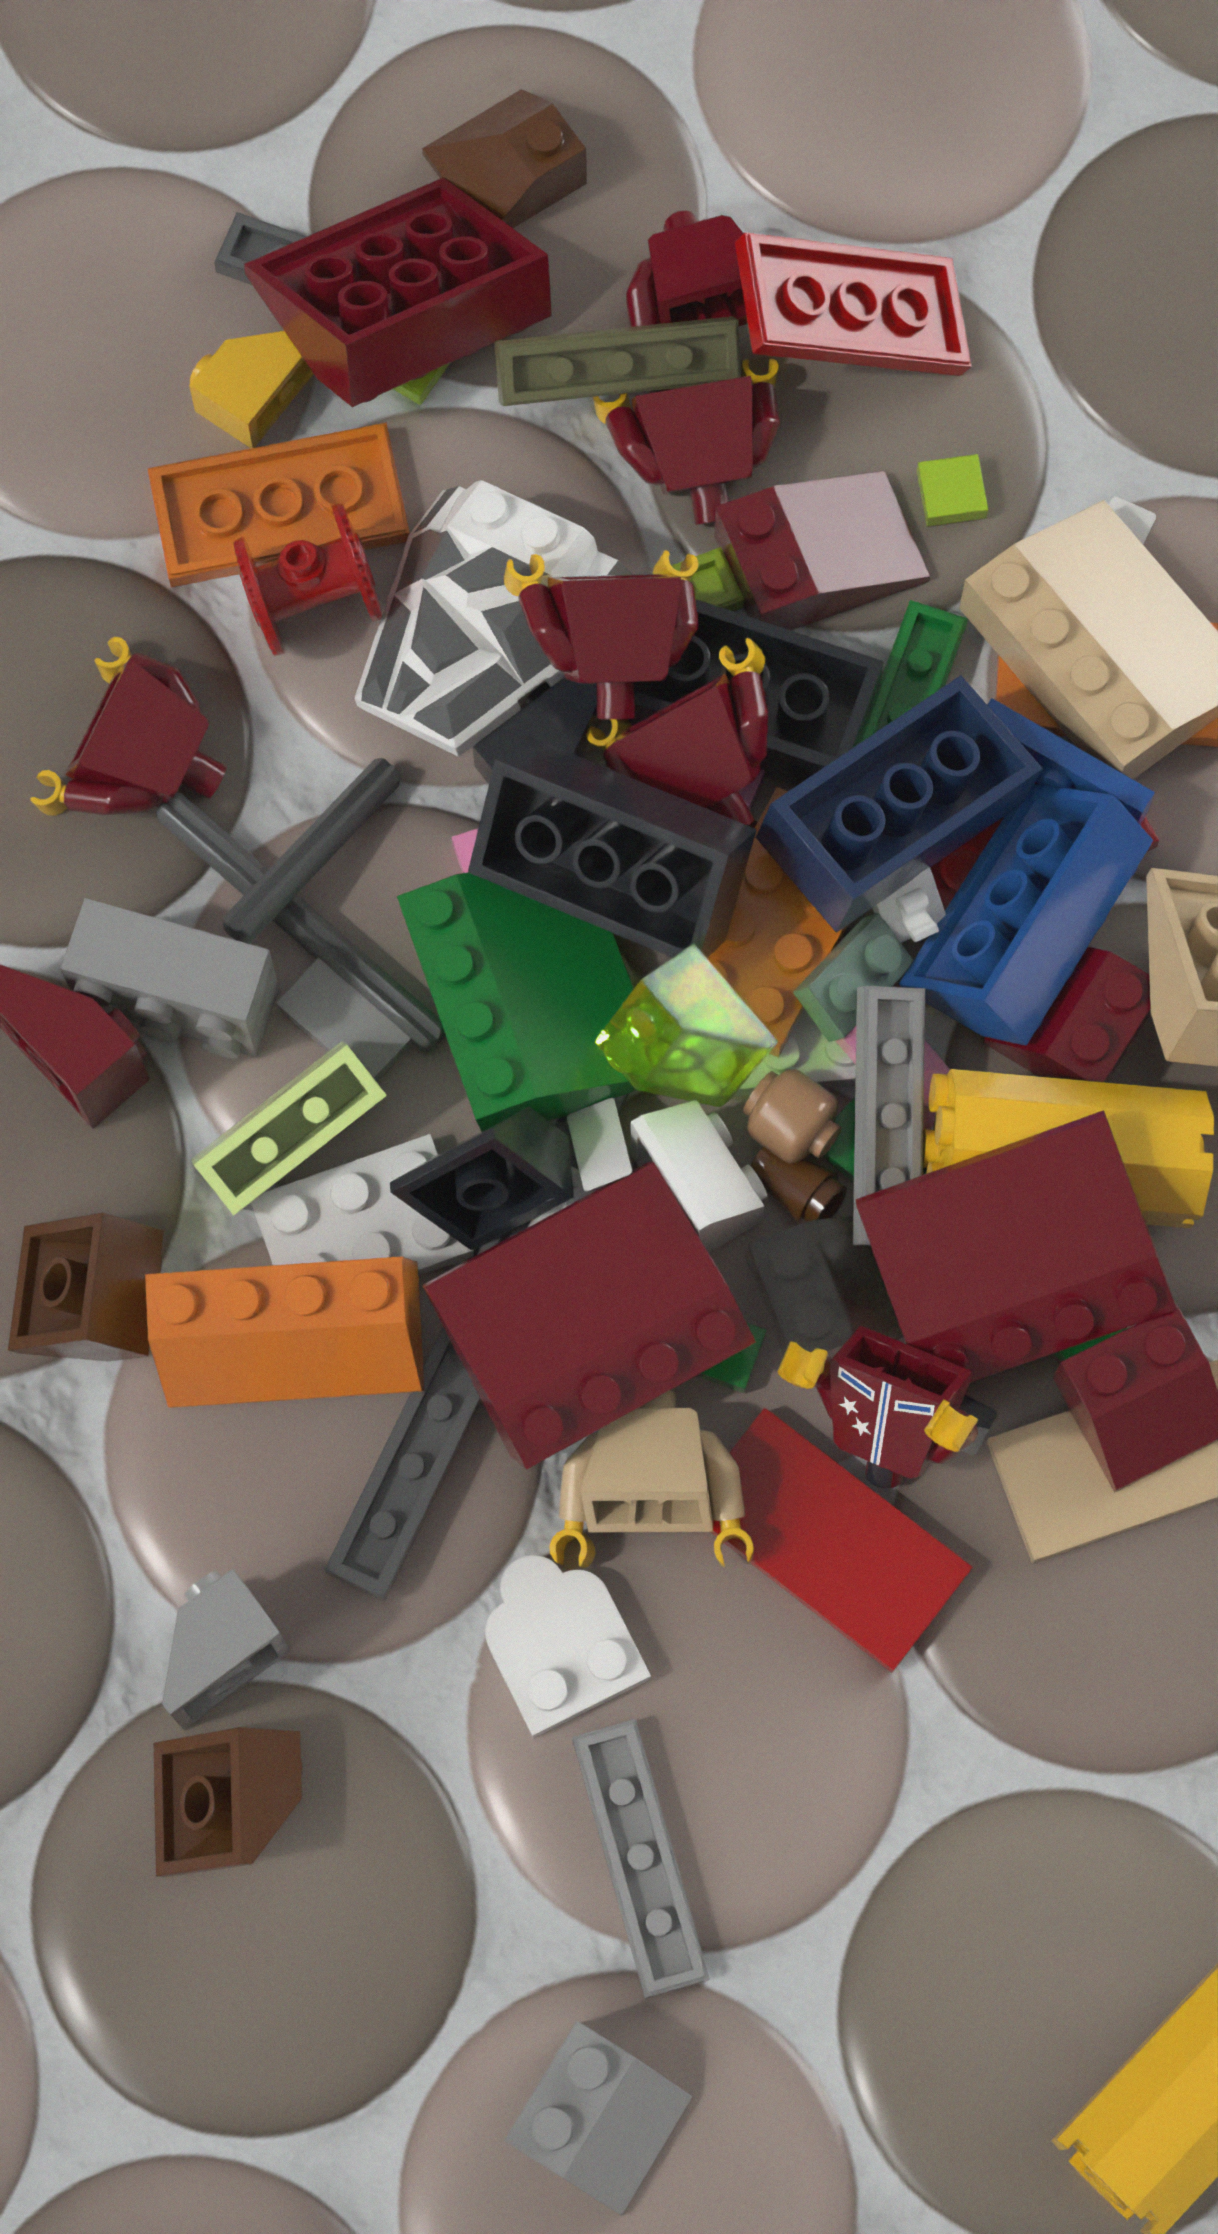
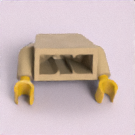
(650, 1476)

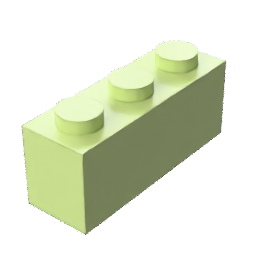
(288, 1127)

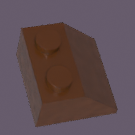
(84, 1288)

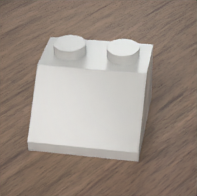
(700, 1170)

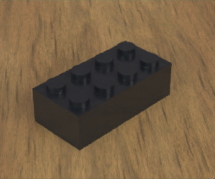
(811, 688)
(610, 849)

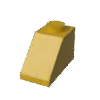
(248, 384)

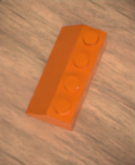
(286, 1331)

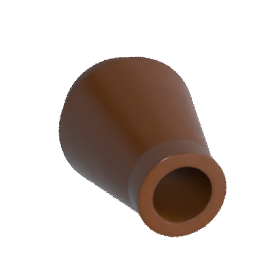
(801, 1187)

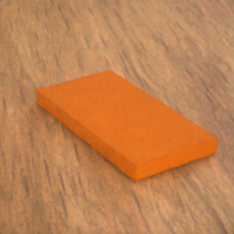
(274, 499)

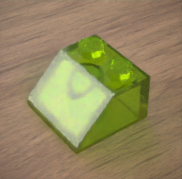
(686, 1034)

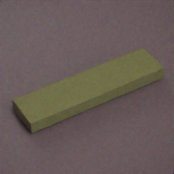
(617, 361)

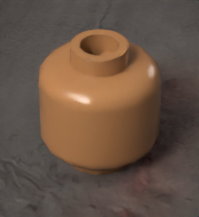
(792, 1116)

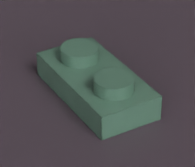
(863, 958)

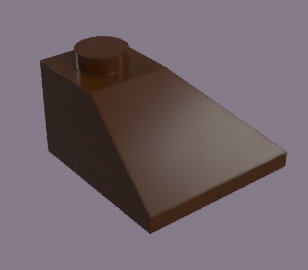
(512, 157)
(222, 1796)

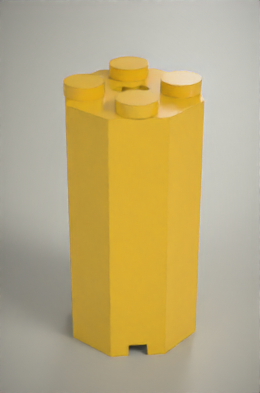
(1152, 1126)
(1154, 2123)

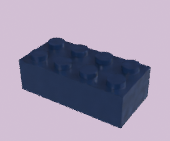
(898, 803)

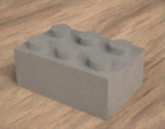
(172, 978)

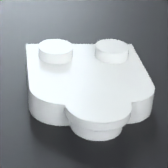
(560, 1643)

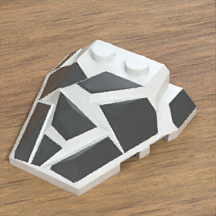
(451, 634)

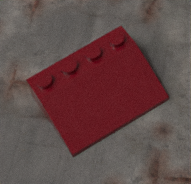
(403, 289)
(1018, 1250)
(588, 1315)

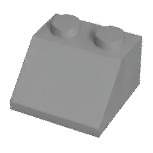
(217, 1646)
(598, 2118)

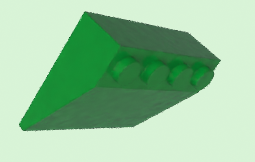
(518, 996)

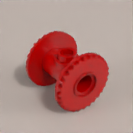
(306, 578)

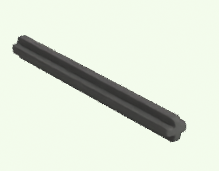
(303, 923)

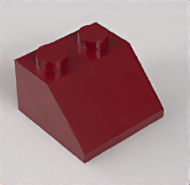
(1088, 1021)
(1142, 1398)

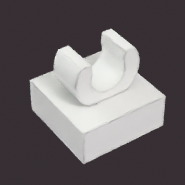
(913, 908)

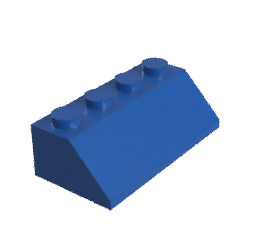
(1028, 911)

